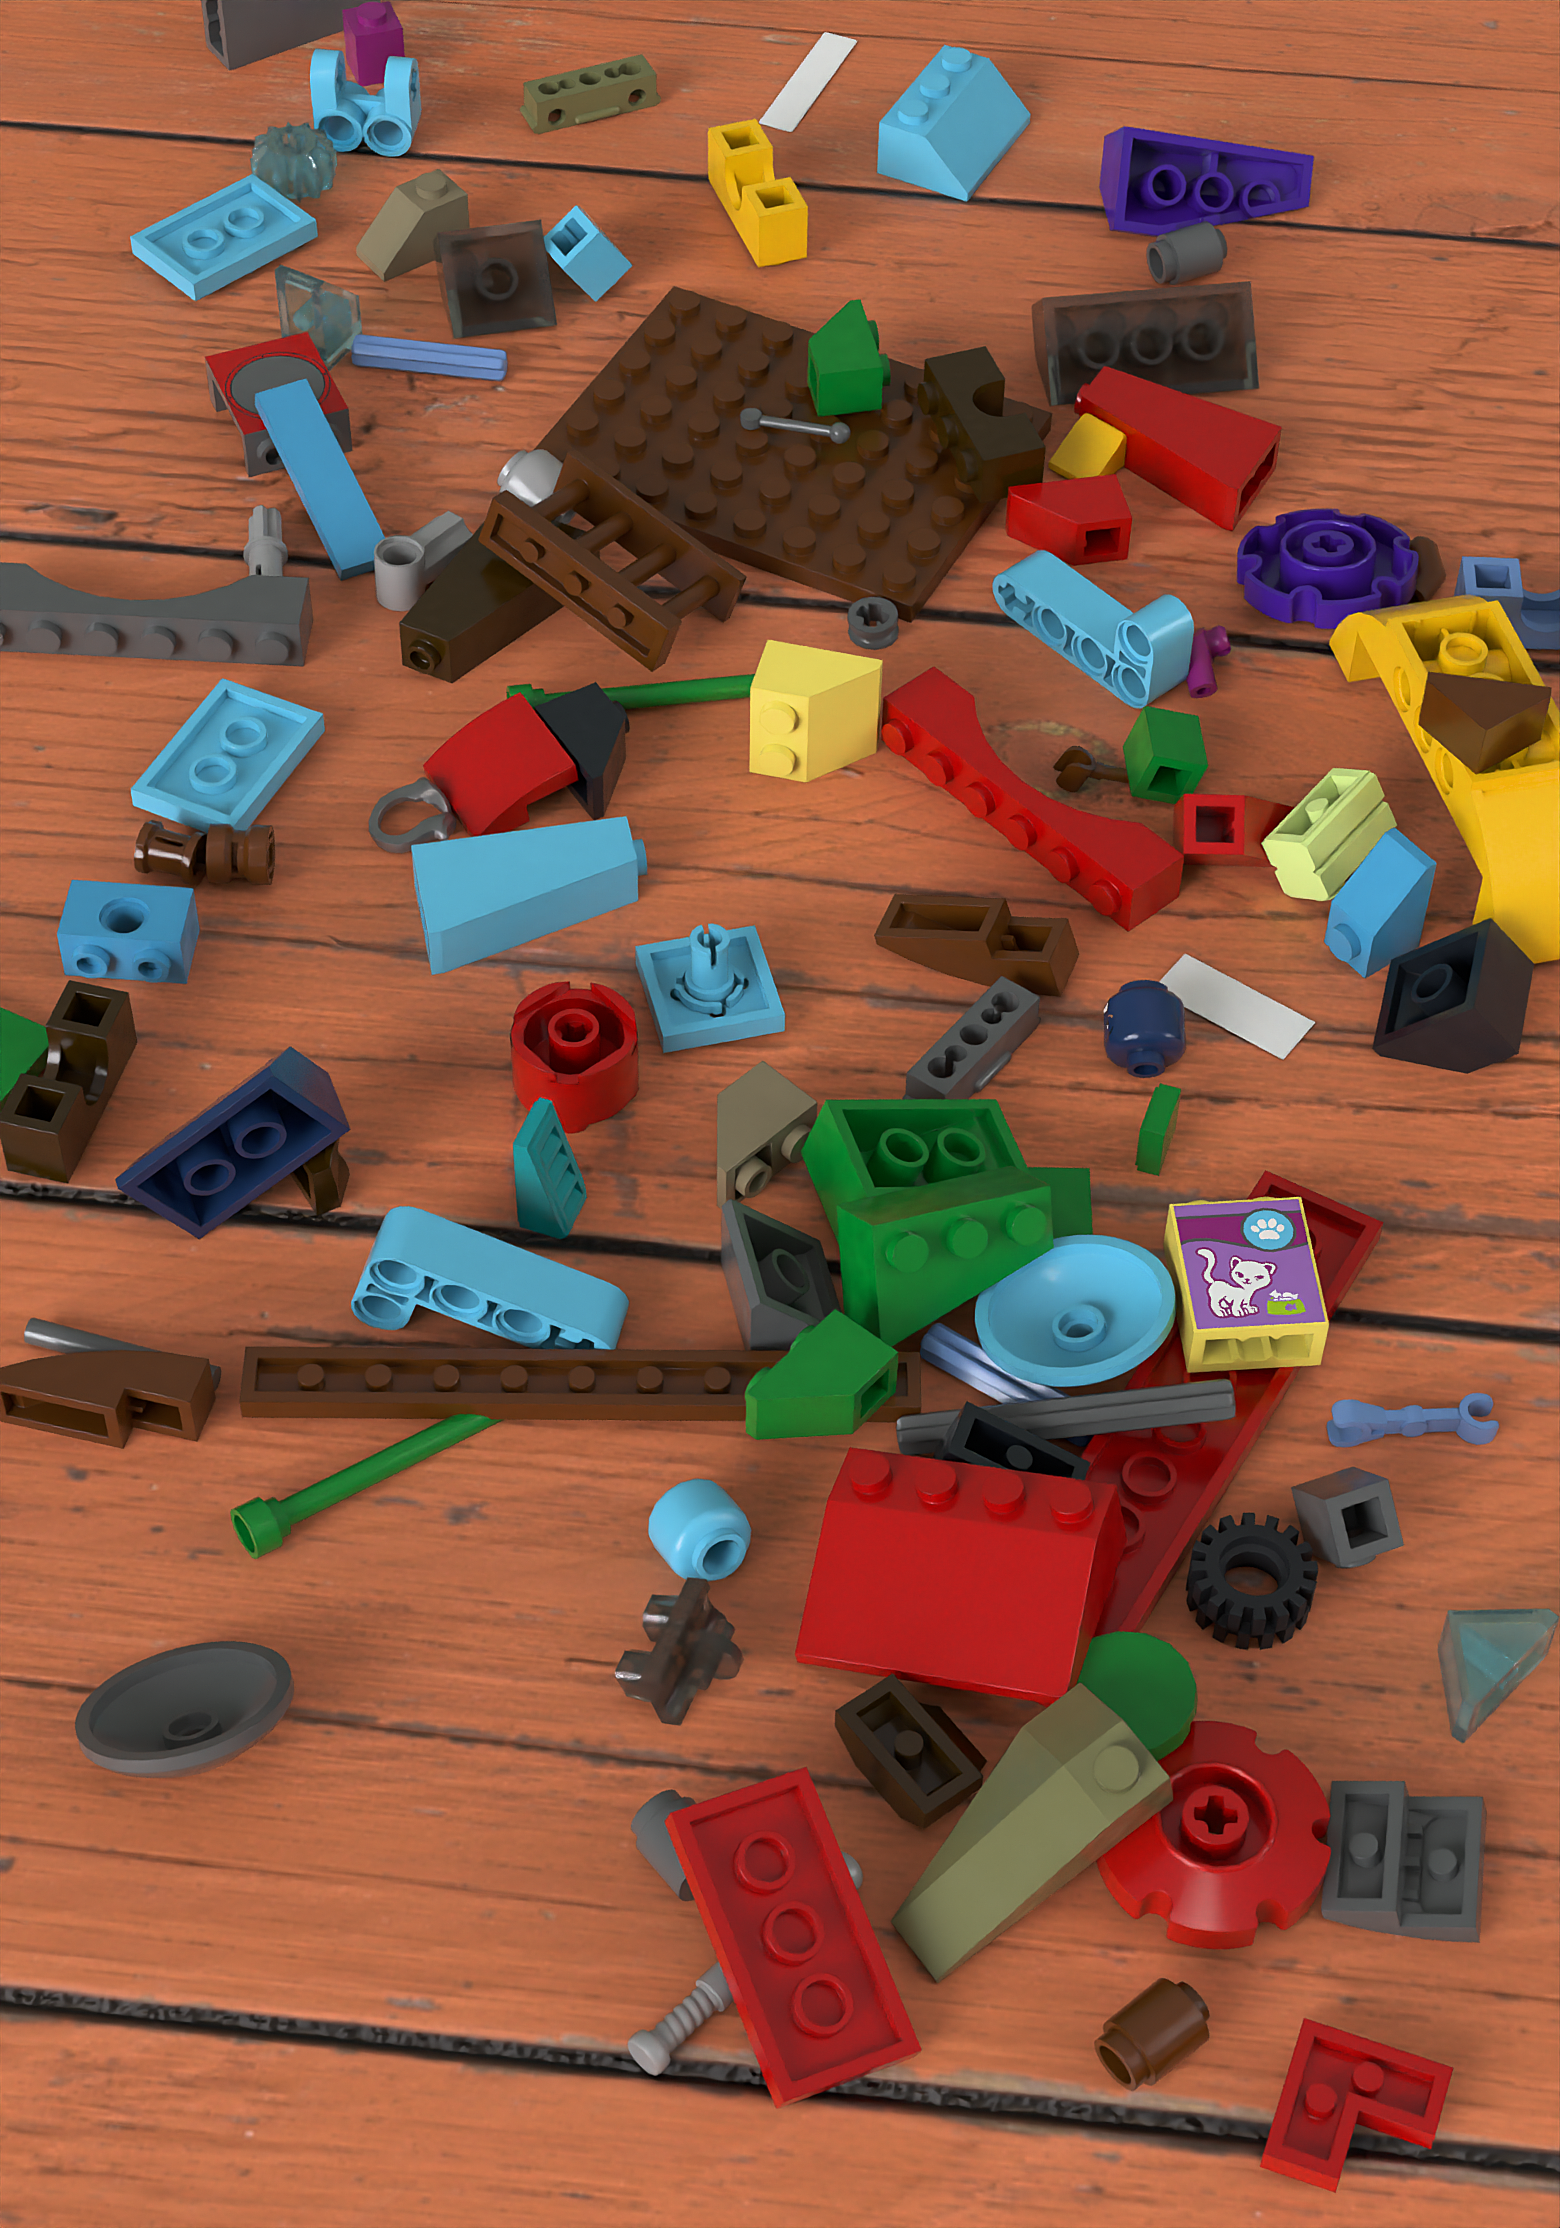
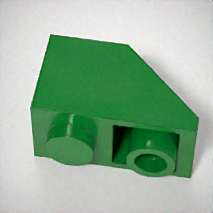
(846, 365)
(823, 1384)

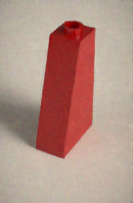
(1185, 444)

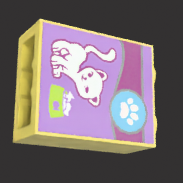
(1245, 1284)

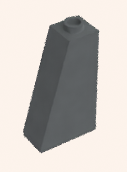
(256, 29)

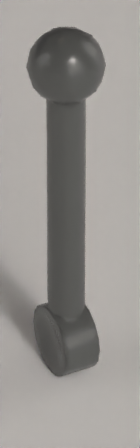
(752, 419)

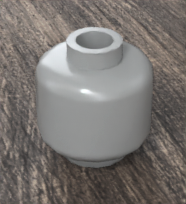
(532, 478)

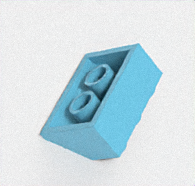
(951, 125)

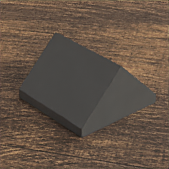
(773, 1278)

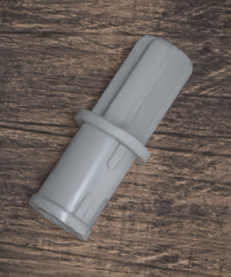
(265, 550)

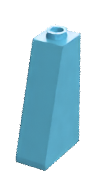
(520, 886)

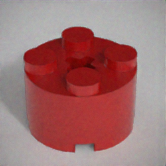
(575, 1052)

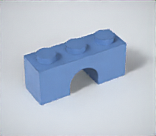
(1531, 614)

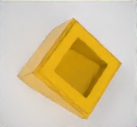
(1090, 450)

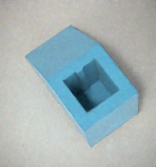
(586, 253)

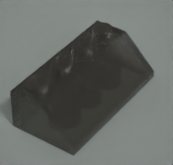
(1172, 336)

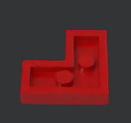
(1347, 2082)

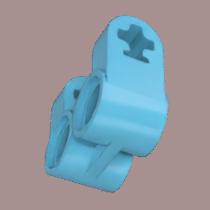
(354, 116)

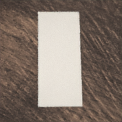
(1236, 1006)

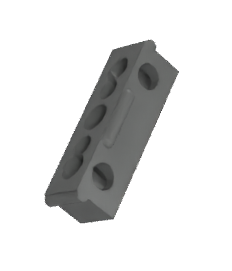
(976, 1044)

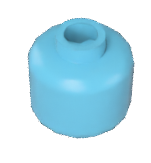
(699, 1530)

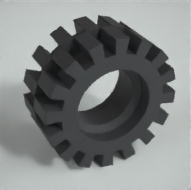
(1243, 1613)

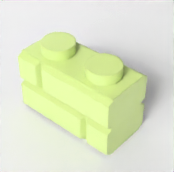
(1329, 834)

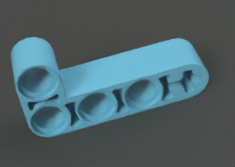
(1123, 651)
(483, 1284)

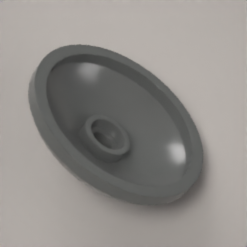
(185, 1709)

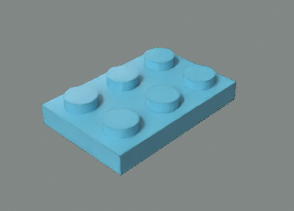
(224, 237)
(228, 758)

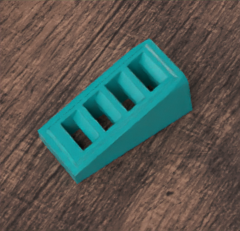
(546, 1174)

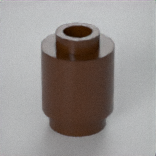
(1153, 2033)

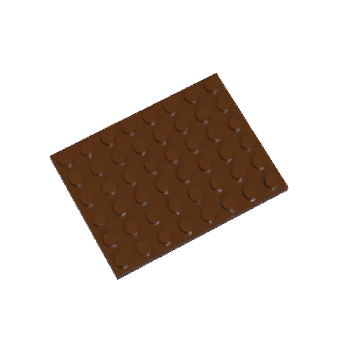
(840, 518)

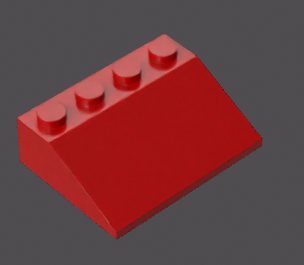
(960, 1574)

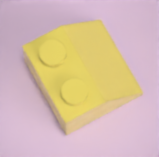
(812, 711)

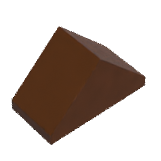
(1482, 717)

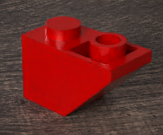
(1072, 519)
(1225, 829)

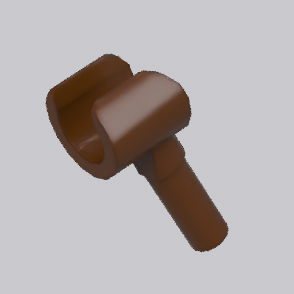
(1078, 764)

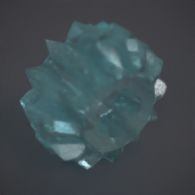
(295, 160)

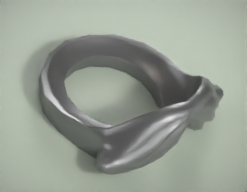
(431, 829)

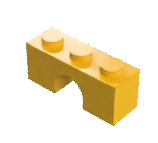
(763, 210)

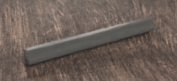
(1086, 1413)

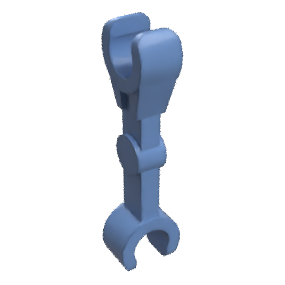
(1362, 1422)

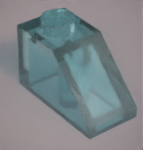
(320, 309)

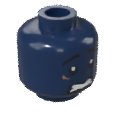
(1144, 1028)

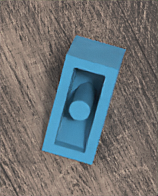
(1381, 905)

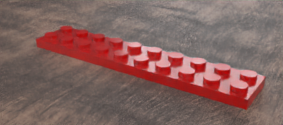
(1179, 1473)

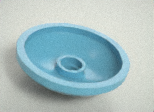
(1078, 1312)

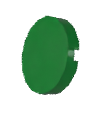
(1143, 1685)

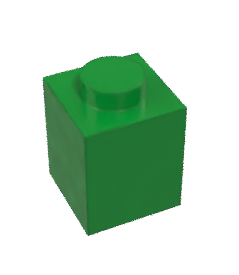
(1164, 755)

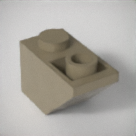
(759, 1131)

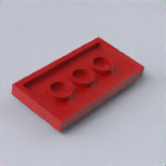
(792, 1937)

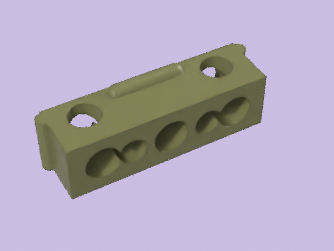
(589, 94)

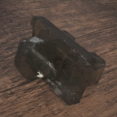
(688, 1652)

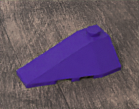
(1173, 181)

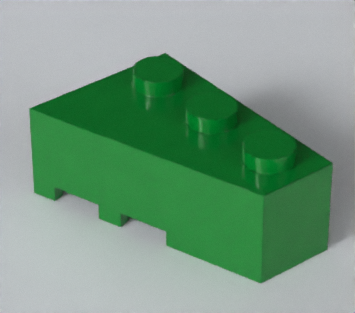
(937, 1246)

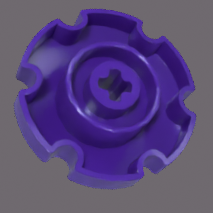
(1325, 566)

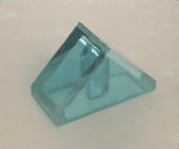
(1487, 1658)

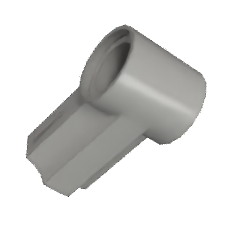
(411, 562)

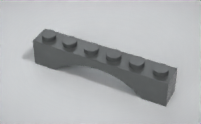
(245, 622)

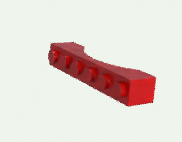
(1108, 861)

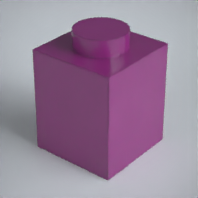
(370, 37)

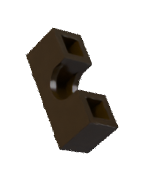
(966, 403)
(54, 1116)

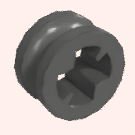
(869, 610)

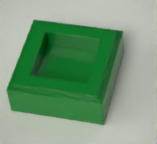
(1157, 1129)

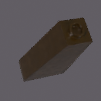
(473, 612)

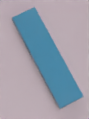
(321, 476)

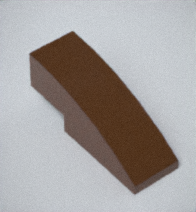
(980, 941)
(109, 1393)

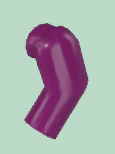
(1205, 647)

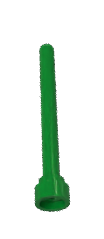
(657, 693)
(264, 1523)

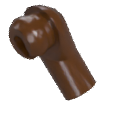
(1430, 569)

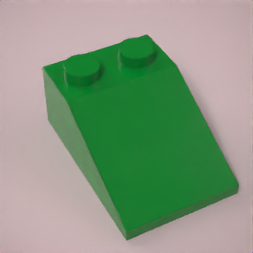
(901, 1144)

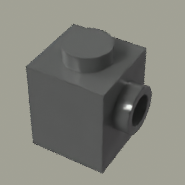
(1348, 1517)

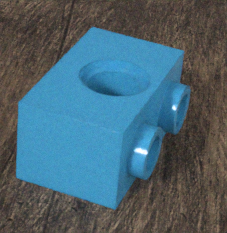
(128, 931)

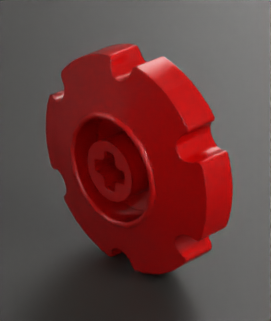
(1257, 1864)

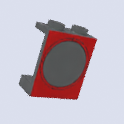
(243, 372)

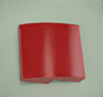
(500, 767)

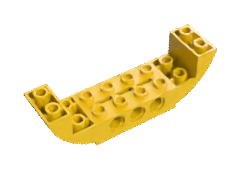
(1505, 811)

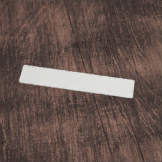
(808, 82)

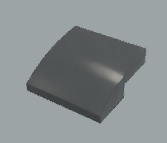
(1405, 1861)

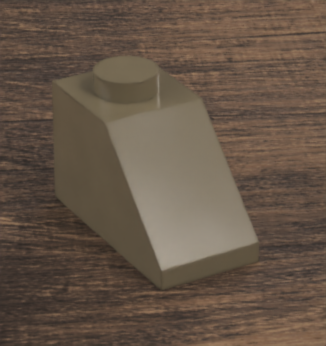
(409, 222)

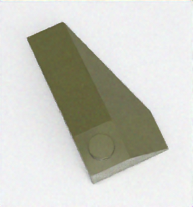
(1043, 1815)

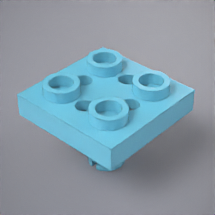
(707, 976)

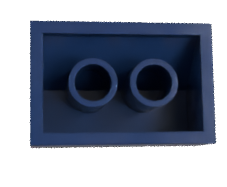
(239, 1145)

